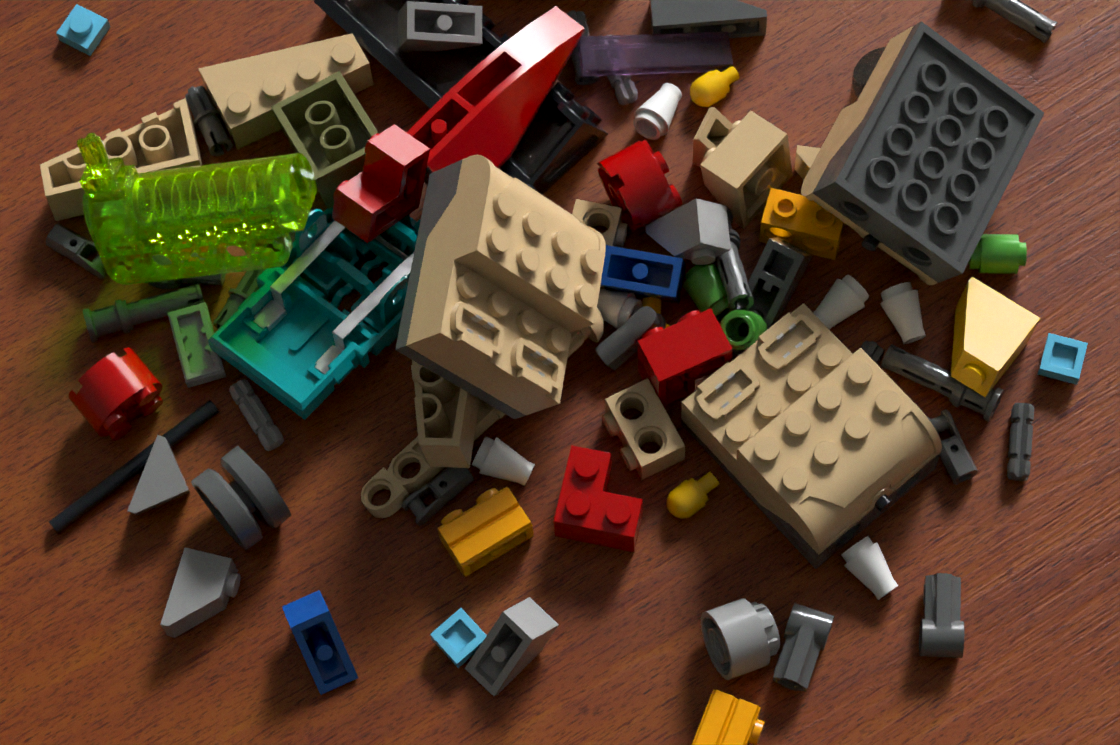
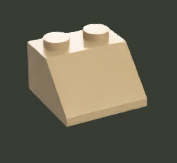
(747, 166)

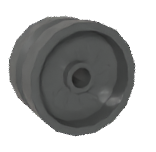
(246, 494)

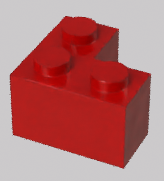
(386, 187)
(681, 354)
(589, 511)

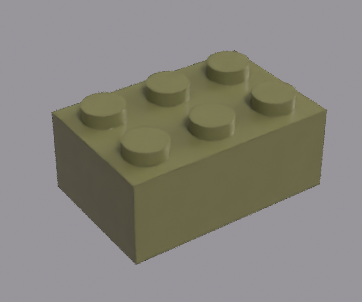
(328, 130)

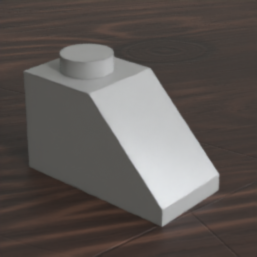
(438, 26)
(693, 231)
(199, 590)
(511, 645)

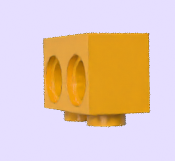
(801, 224)

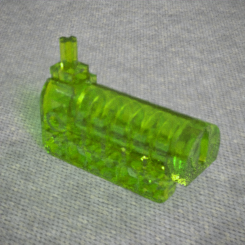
(192, 213)

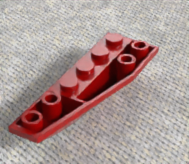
(499, 96)

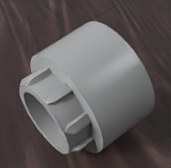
(739, 637)

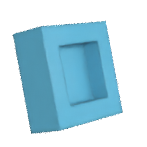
(83, 29)
(1062, 358)
(458, 637)

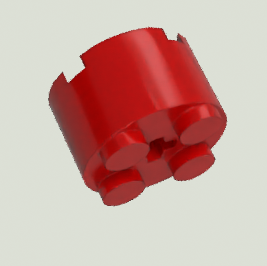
(638, 184)
(116, 393)

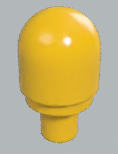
(712, 86)
(690, 496)

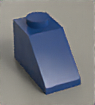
(643, 273)
(320, 642)

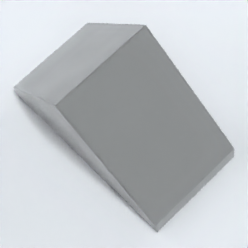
(159, 481)

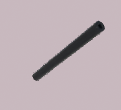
(130, 469)

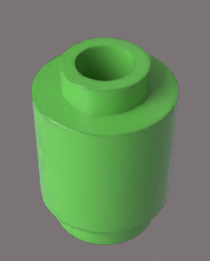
(999, 254)
(707, 290)
(733, 324)

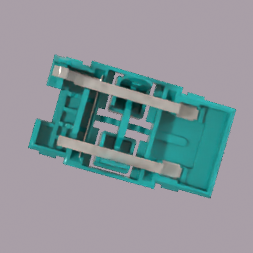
(296, 339)

